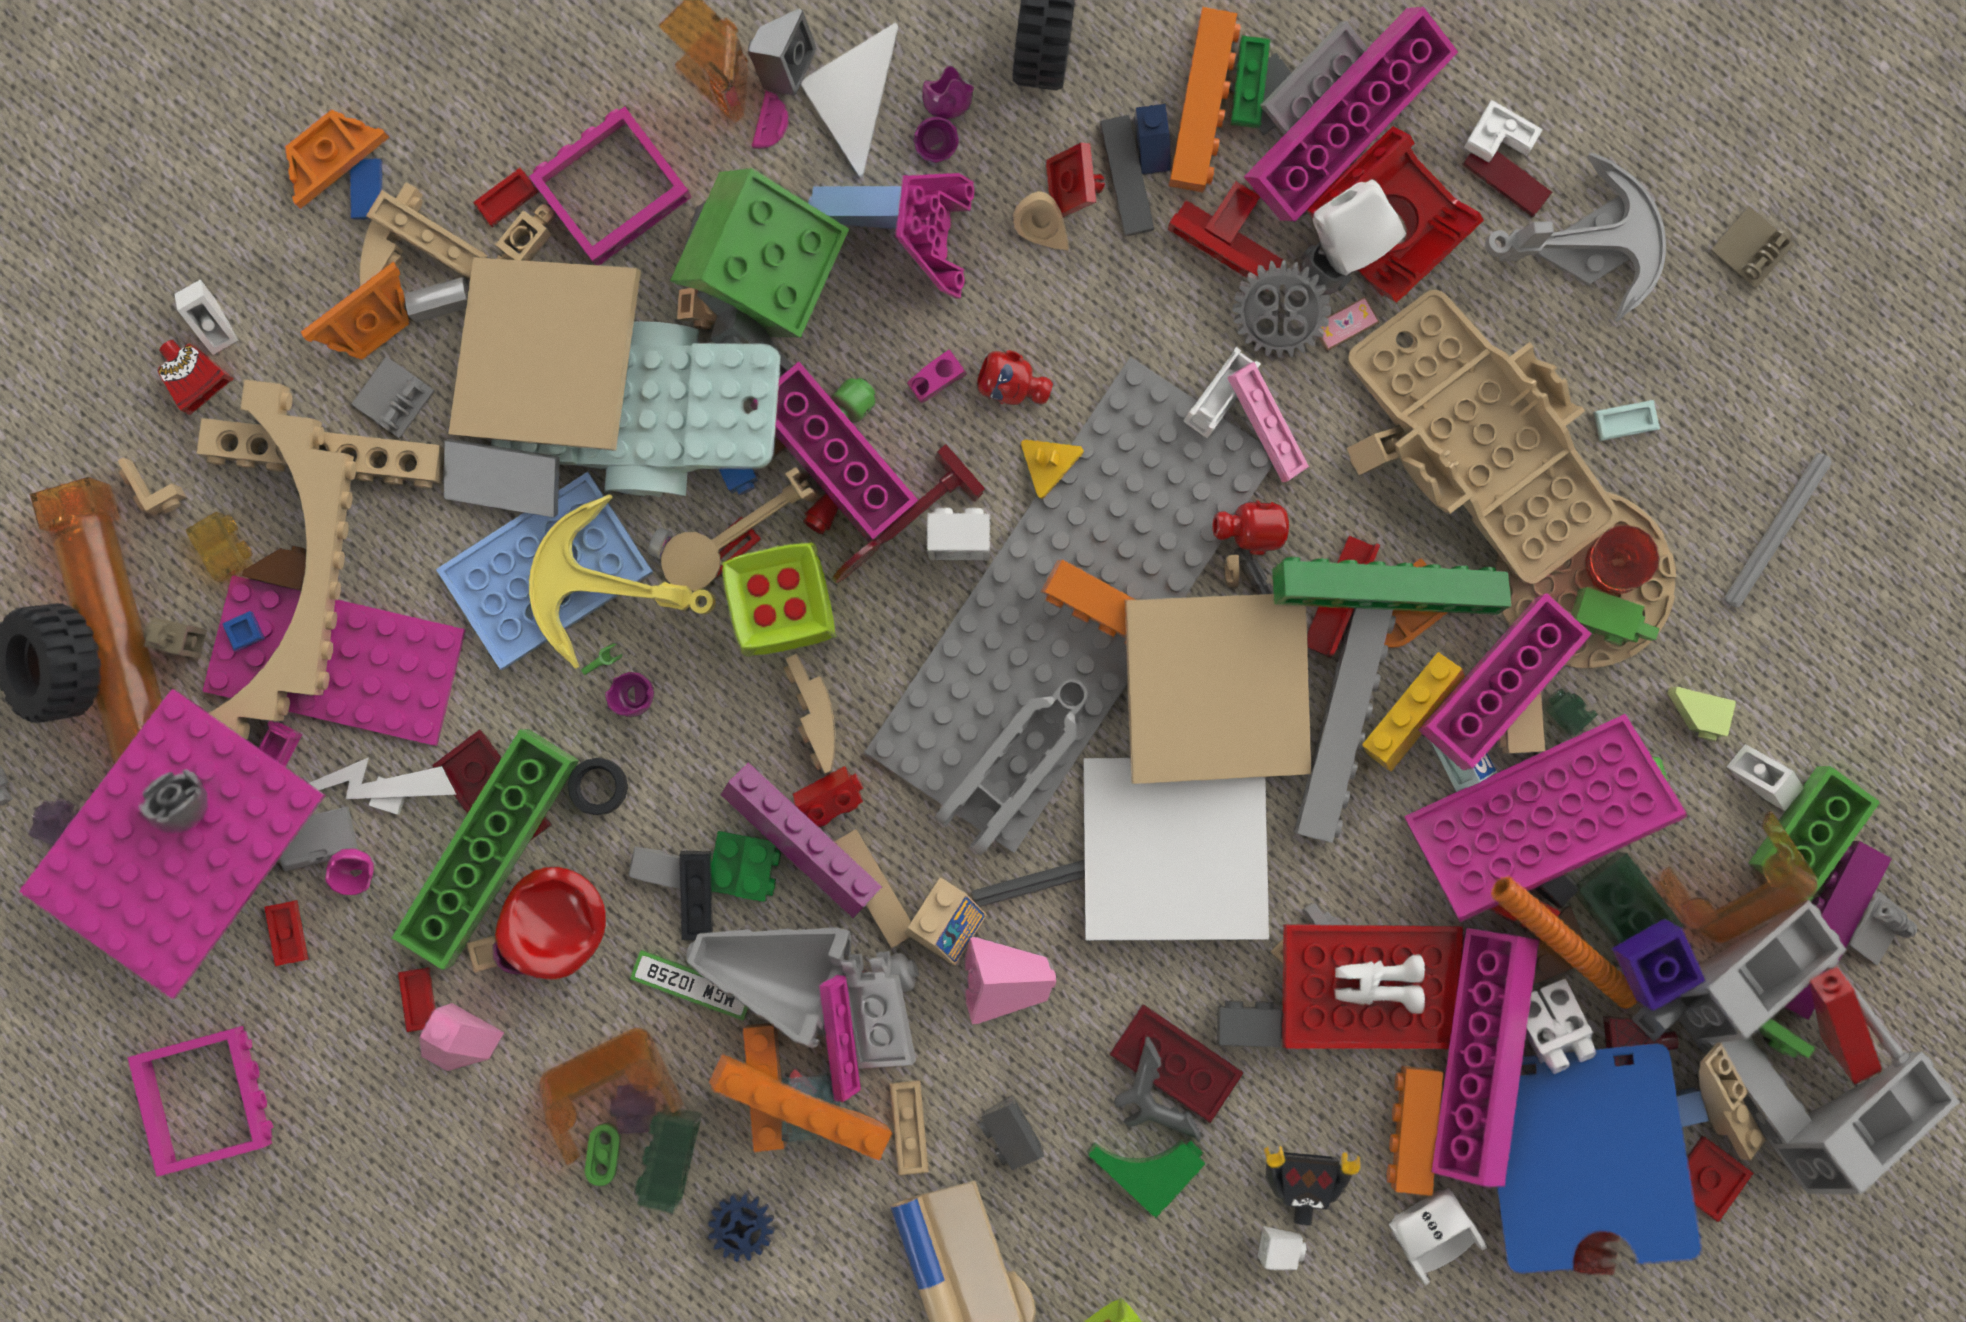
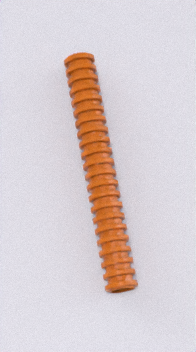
(1563, 941)

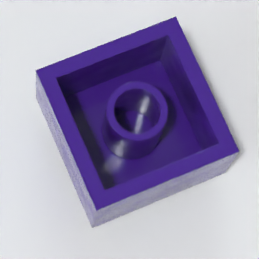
(1659, 964)

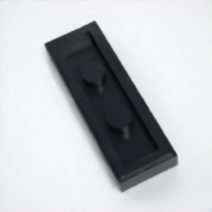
(695, 893)

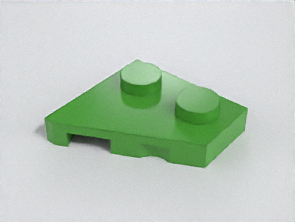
(1784, 1040)

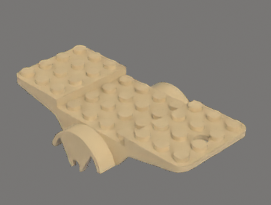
(1486, 434)

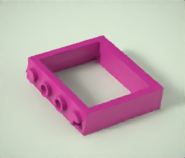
(638, 223)
(153, 1112)

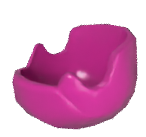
(339, 868)

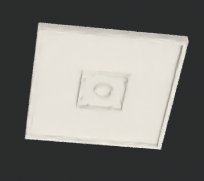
(1173, 857)

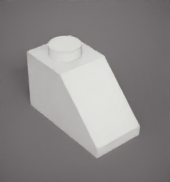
(205, 317)
(1766, 777)
(1281, 1249)

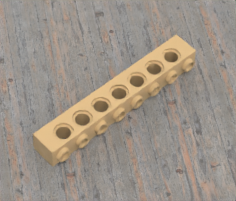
(217, 434)

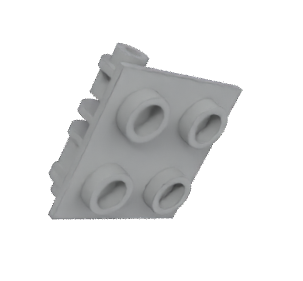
(392, 397)
(1879, 928)

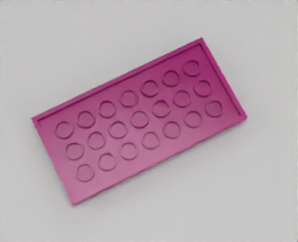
(384, 668)
(1545, 816)

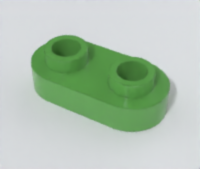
(602, 1154)

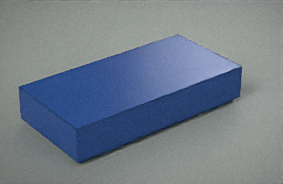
(364, 186)

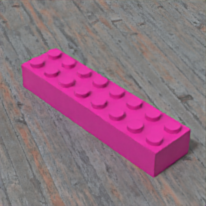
(1351, 114)
(1485, 1057)

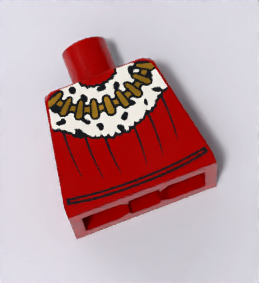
(190, 375)

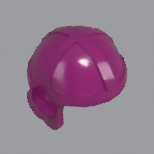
(948, 95)

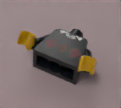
(1308, 1180)

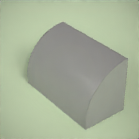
(437, 299)

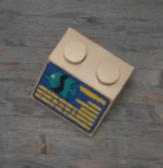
(946, 921)

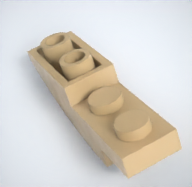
(379, 242)
(818, 725)
(1724, 1103)

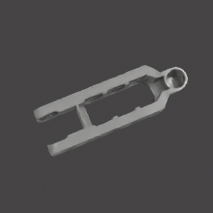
(1061, 708)

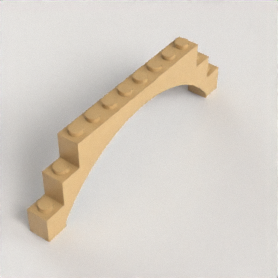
(325, 497)

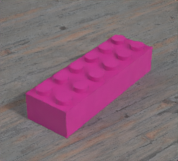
(837, 455)
(1504, 682)

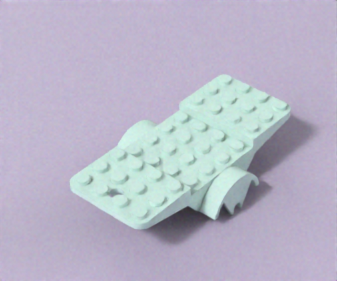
(683, 412)

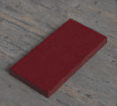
(471, 767)
(1187, 1067)

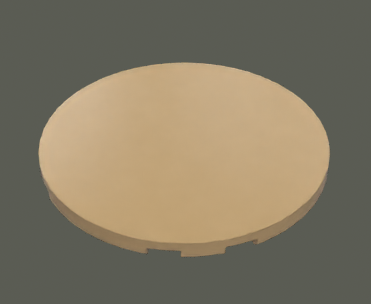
(1566, 580)

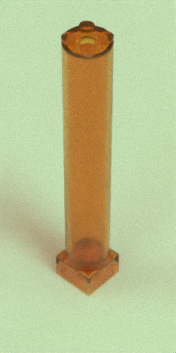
(99, 588)

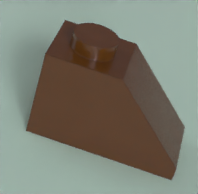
(280, 568)

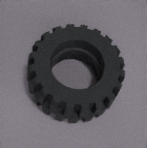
(1042, 43)
(48, 662)

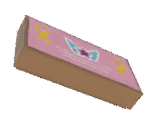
(1348, 323)

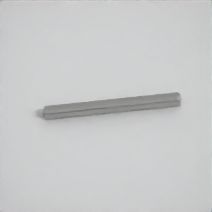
(1778, 530)

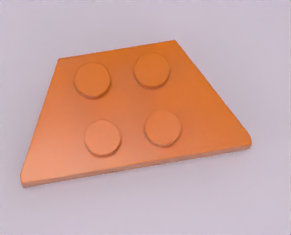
(328, 152)
(364, 317)

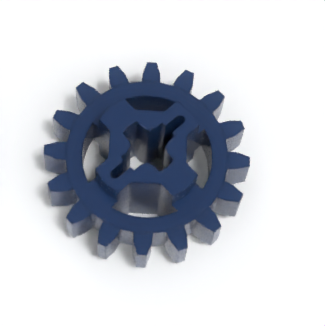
(737, 1214)

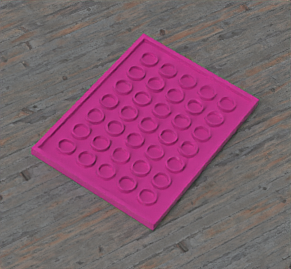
(162, 895)

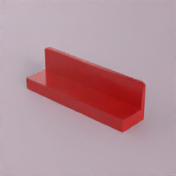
(1242, 254)
(1331, 622)

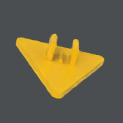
(1049, 463)

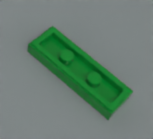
(1250, 81)

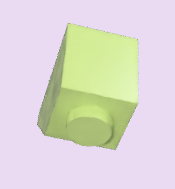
(1703, 712)

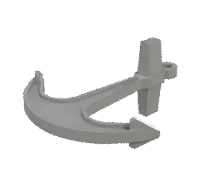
(1636, 235)

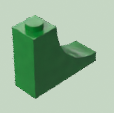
(1152, 1179)

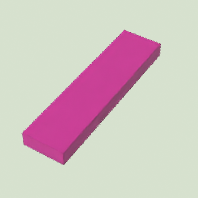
(840, 1038)

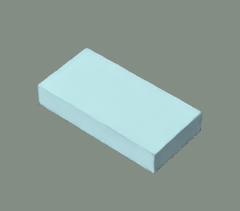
(1626, 420)

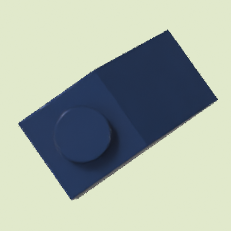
(1153, 138)

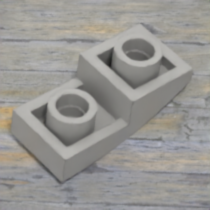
(655, 867)

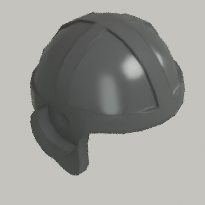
(1319, 264)

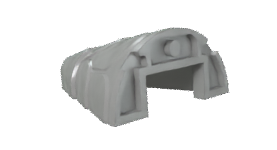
(775, 973)

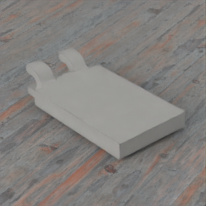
(878, 1013)

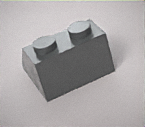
(783, 52)
(1012, 1134)

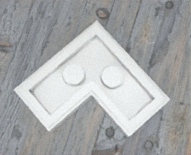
(1500, 126)

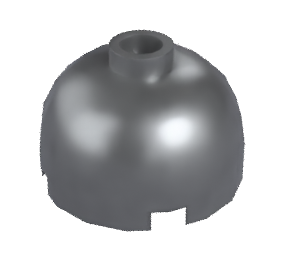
(175, 802)

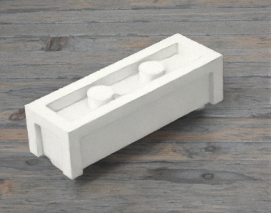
(1217, 397)

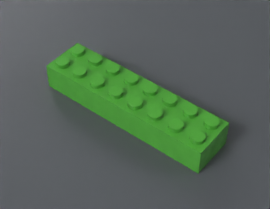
(485, 849)

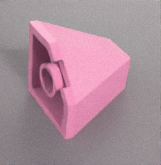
(1004, 979)
(457, 1038)

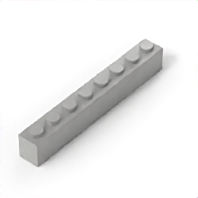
(1343, 723)

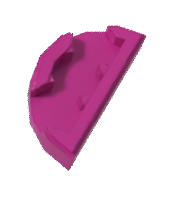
(771, 122)

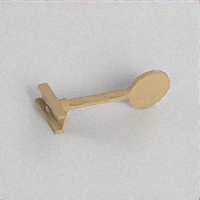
(695, 558)

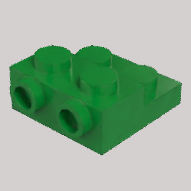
(744, 866)

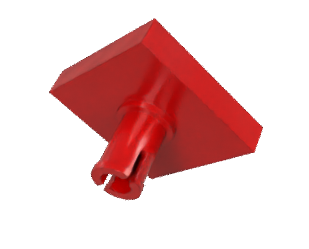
(1072, 179)

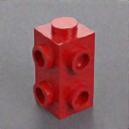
(829, 796)

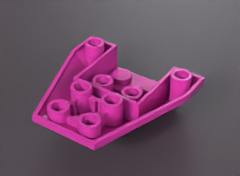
(926, 220)

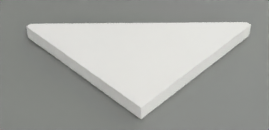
(850, 94)

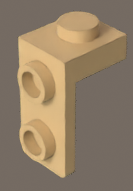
(164, 500)

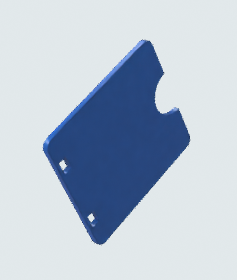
(1595, 1156)

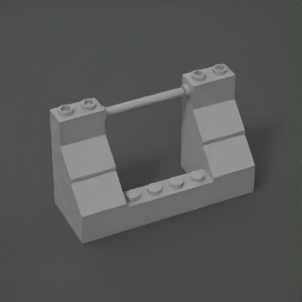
(1864, 1129)

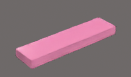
(1268, 422)

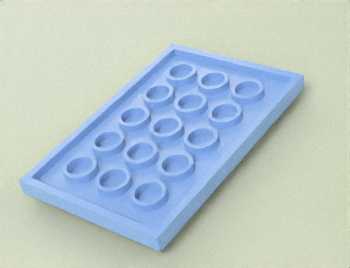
(494, 573)

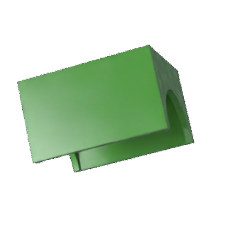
(761, 251)

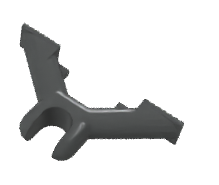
(1142, 1096)

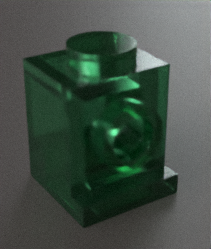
(1569, 711)

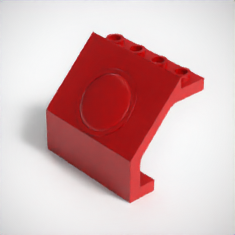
(1431, 214)

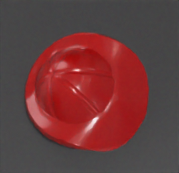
(551, 923)

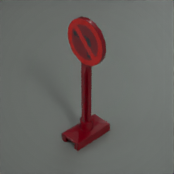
(956, 476)

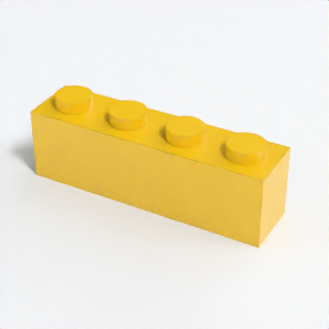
(1400, 726)

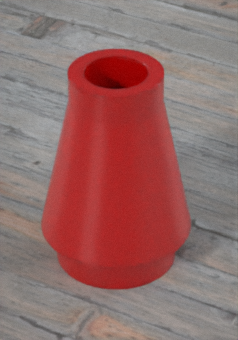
(821, 515)

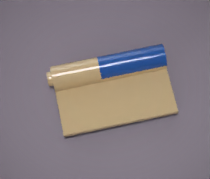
(955, 1256)

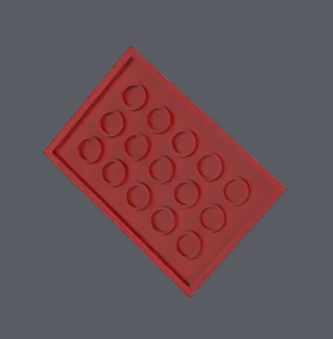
(1321, 1021)

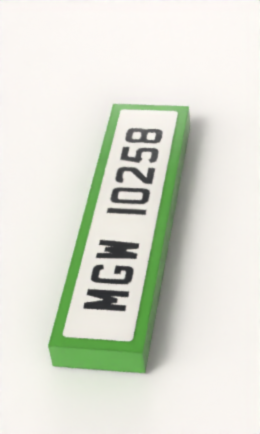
(684, 983)

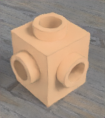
(694, 310)

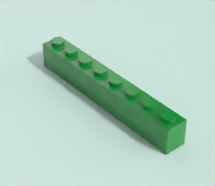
(1390, 587)

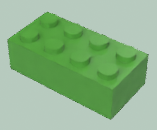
(1822, 821)

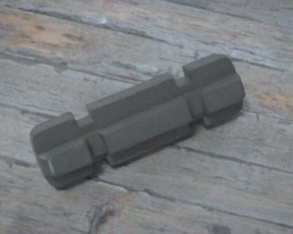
(1253, 572)

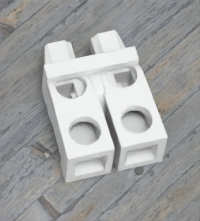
(1558, 1026)

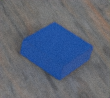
(243, 631)

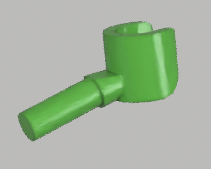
(604, 658)

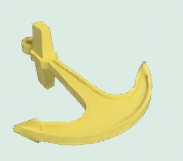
(558, 574)

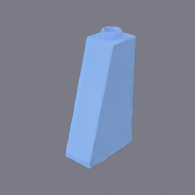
(859, 204)

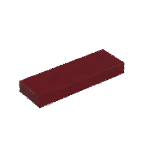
(1510, 181)

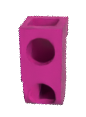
(936, 376)

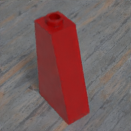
(1844, 1025)

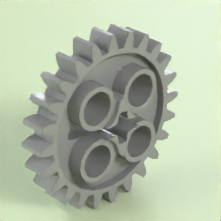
(1308, 310)

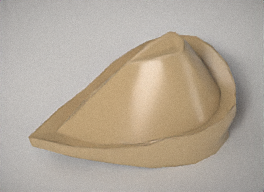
(1041, 221)

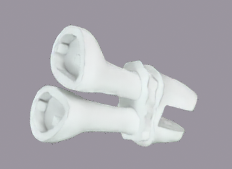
(1371, 974)

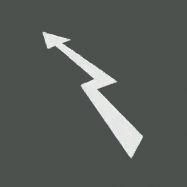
(420, 783)

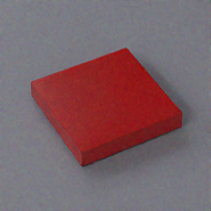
(1715, 1178)

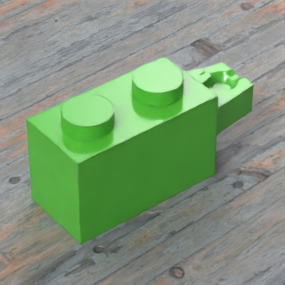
(1611, 617)

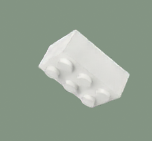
(958, 534)

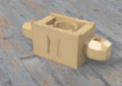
(543, 216)

